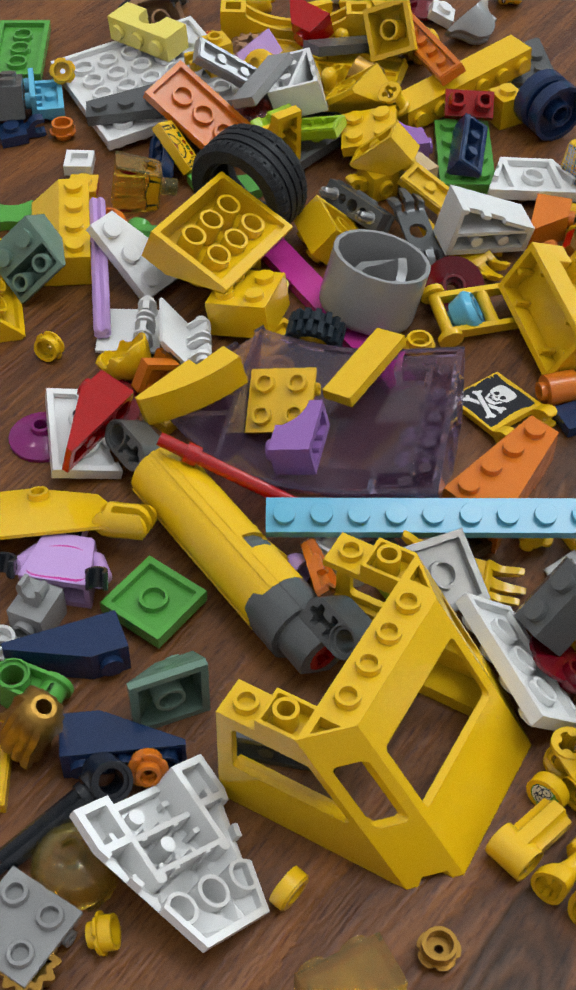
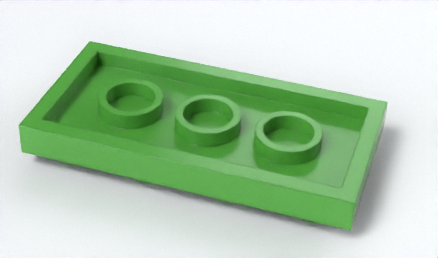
(24, 46)
(443, 135)

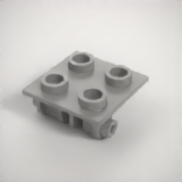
(31, 925)

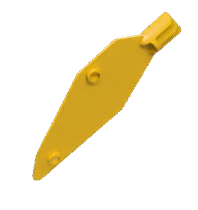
(57, 512)

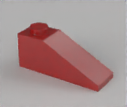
(98, 403)

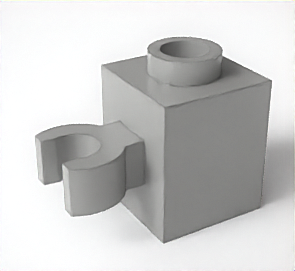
(36, 607)

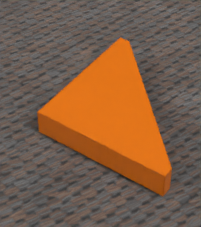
(322, 577)

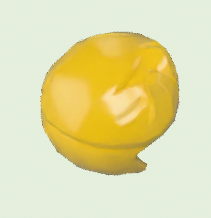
(125, 360)

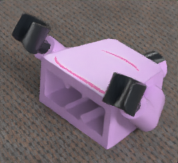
(65, 562)

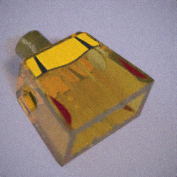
(139, 183)

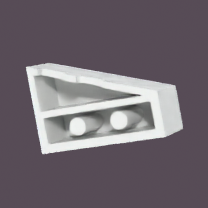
(480, 223)

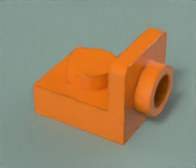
(153, 369)

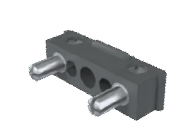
(357, 206)

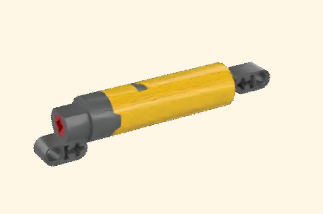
(237, 556)

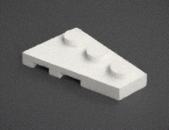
(124, 248)

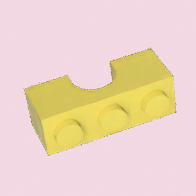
(161, 39)

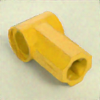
(522, 845)

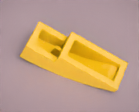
(192, 387)

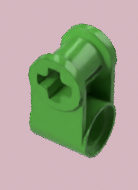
(26, 674)

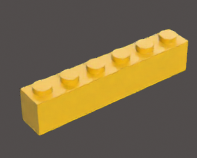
(484, 71)

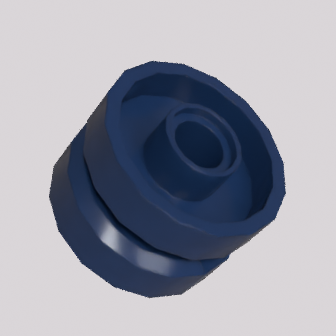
(547, 104)

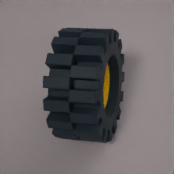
(316, 327)

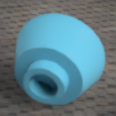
(465, 310)

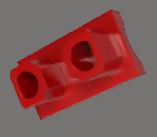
(476, 103)

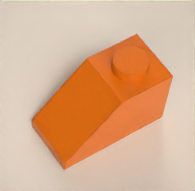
(551, 218)

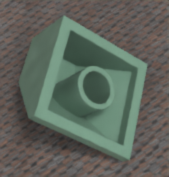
(170, 690)

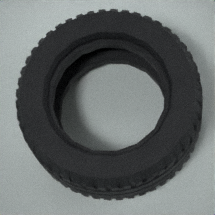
(261, 157)

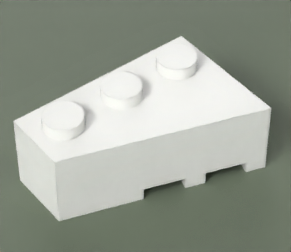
(300, 85)

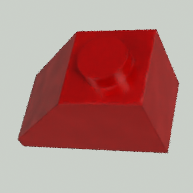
(309, 22)

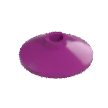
(30, 438)

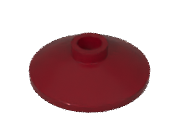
(455, 272)

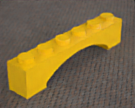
(239, 18)

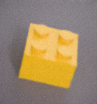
(250, 303)

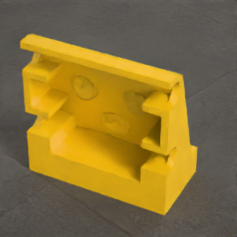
(543, 304)

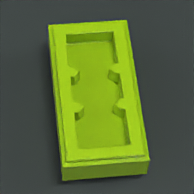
(322, 127)

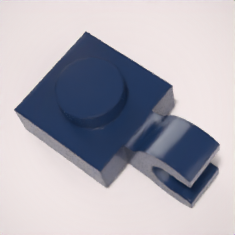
(18, 133)

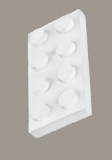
(507, 646)

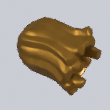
(30, 725)

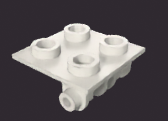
(130, 322)
(182, 338)

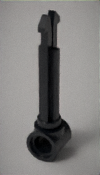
(23, 844)

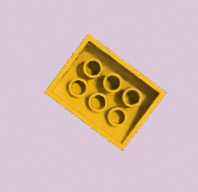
(215, 235)

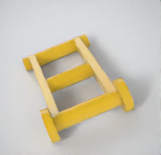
(454, 335)

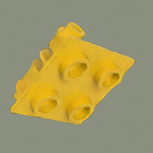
(278, 396)

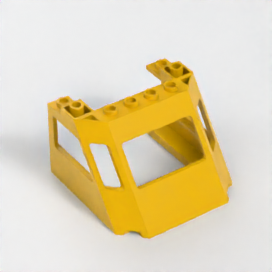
(407, 650)

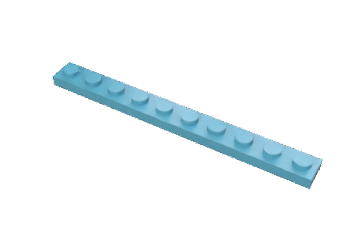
(421, 517)

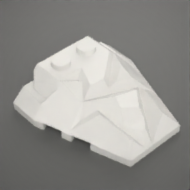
(179, 853)

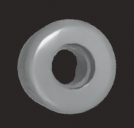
(374, 281)

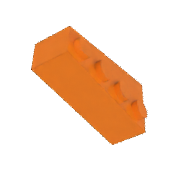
(509, 467)

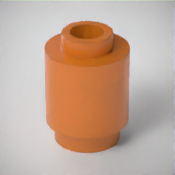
(556, 387)

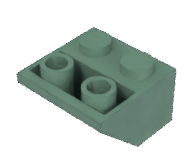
(31, 255)

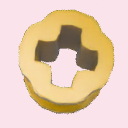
(401, 100)

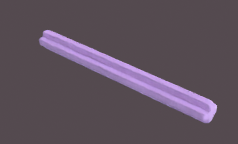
(100, 276)

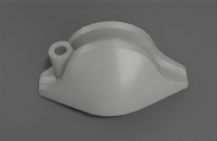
(474, 25)

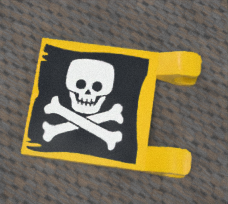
(499, 403)

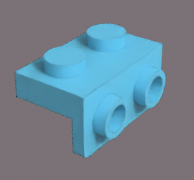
(43, 97)

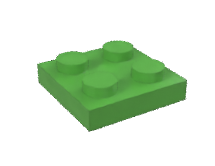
(154, 601)

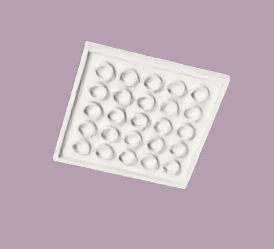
(120, 68)

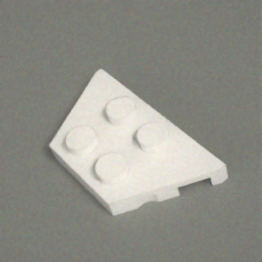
(526, 177)

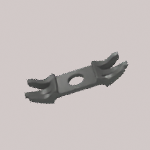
(410, 218)

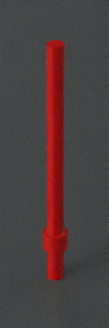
(193, 455)

